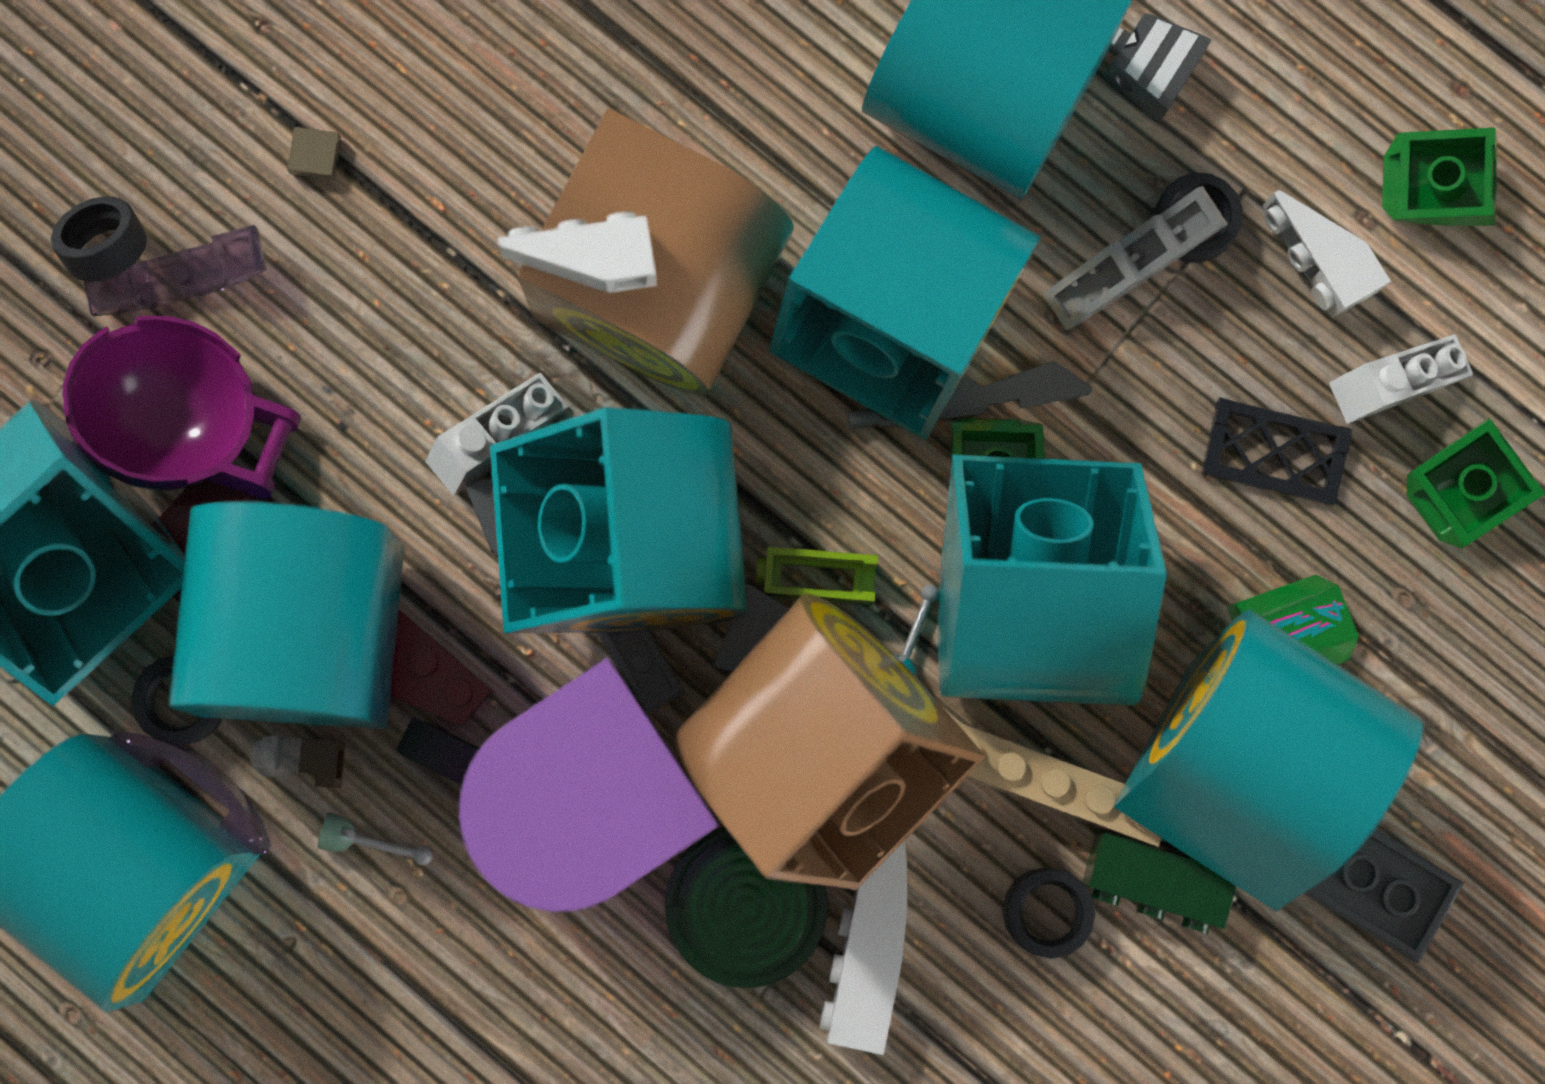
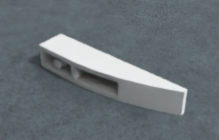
(870, 960)

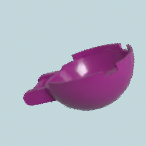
(170, 408)

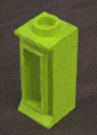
(769, 574)

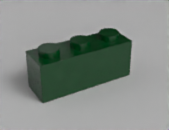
(1157, 882)

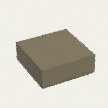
(314, 153)

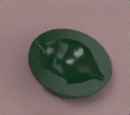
(735, 919)

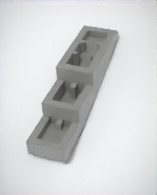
(1134, 258)

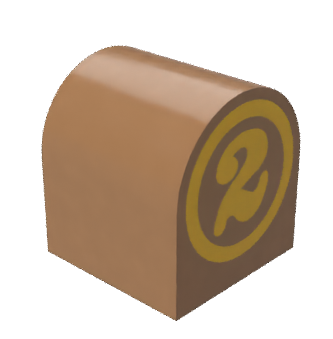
(710, 252)
(822, 749)

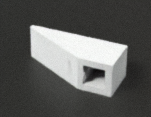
(598, 255)
(1333, 259)
(1400, 378)
(464, 450)

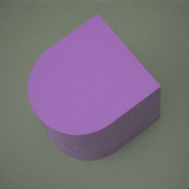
(578, 798)

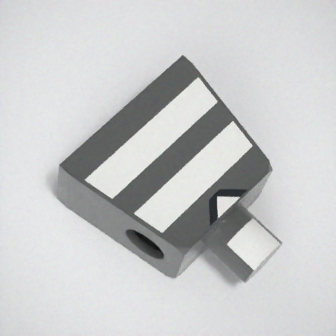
(1154, 63)

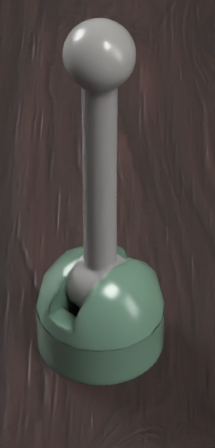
(339, 834)

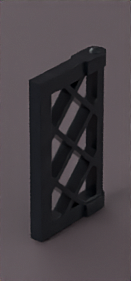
(1249, 476)

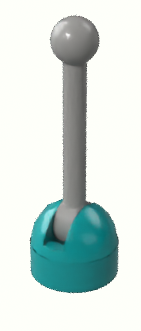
(929, 594)

